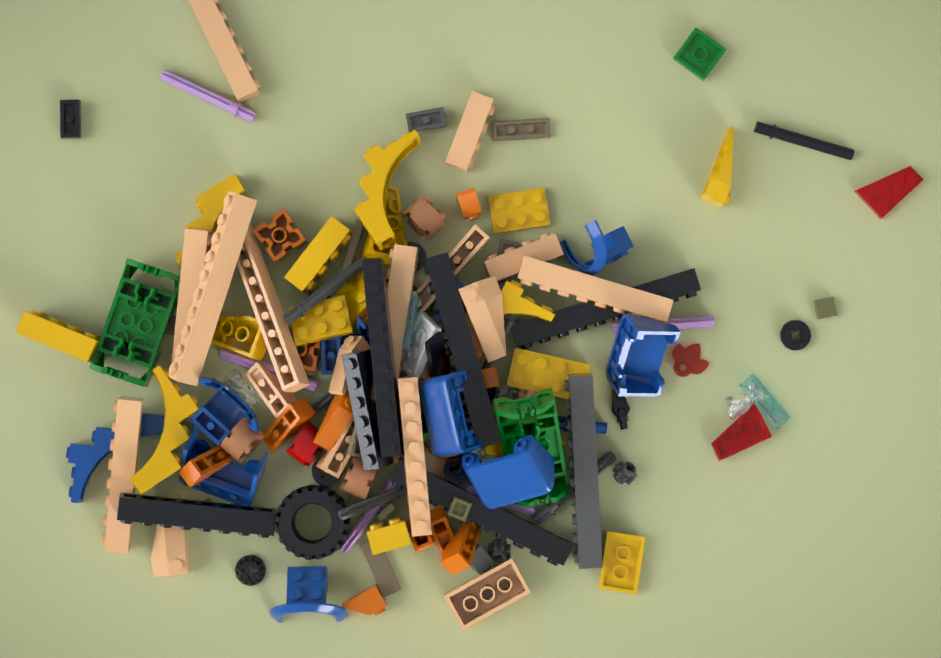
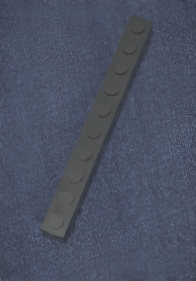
(584, 470)

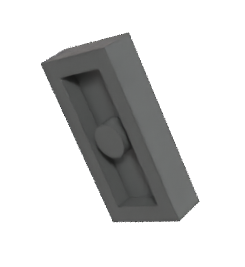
(426, 119)

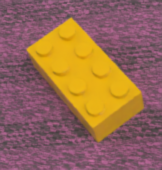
(318, 255)
(57, 335)
(541, 371)

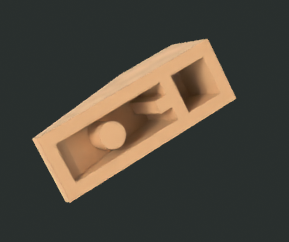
(338, 382)
(269, 388)

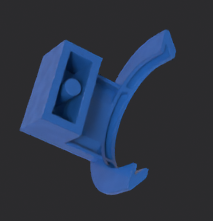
(606, 248)
(331, 347)
(222, 412)
(307, 593)

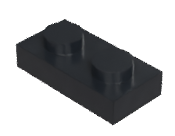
(70, 119)

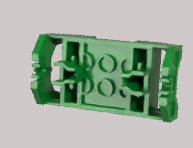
(136, 323)
(538, 418)

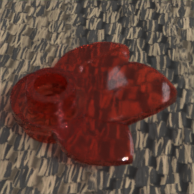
(690, 358)

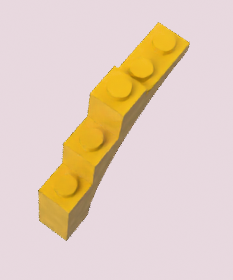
(375, 186)
(212, 205)
(515, 304)
(176, 409)

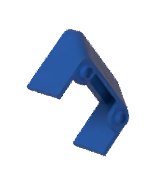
(233, 482)

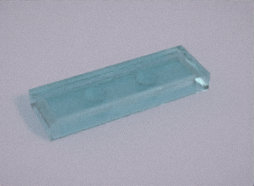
(410, 321)
(769, 407)

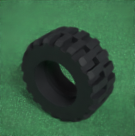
(287, 529)

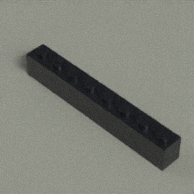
(196, 514)

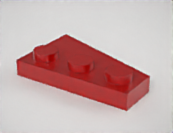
(889, 191)
(742, 434)

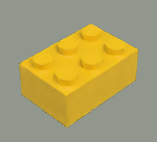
(388, 536)

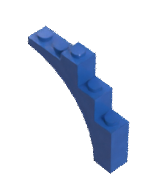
(89, 456)

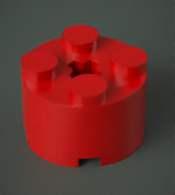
(303, 448)

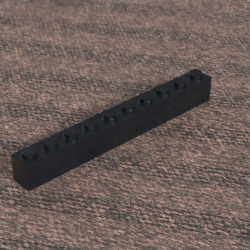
(585, 314)
(462, 348)
(382, 357)
(498, 520)

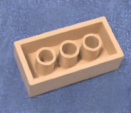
(487, 593)

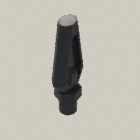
(620, 409)

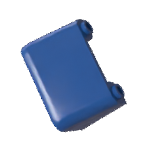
(639, 355)
(446, 415)
(513, 476)

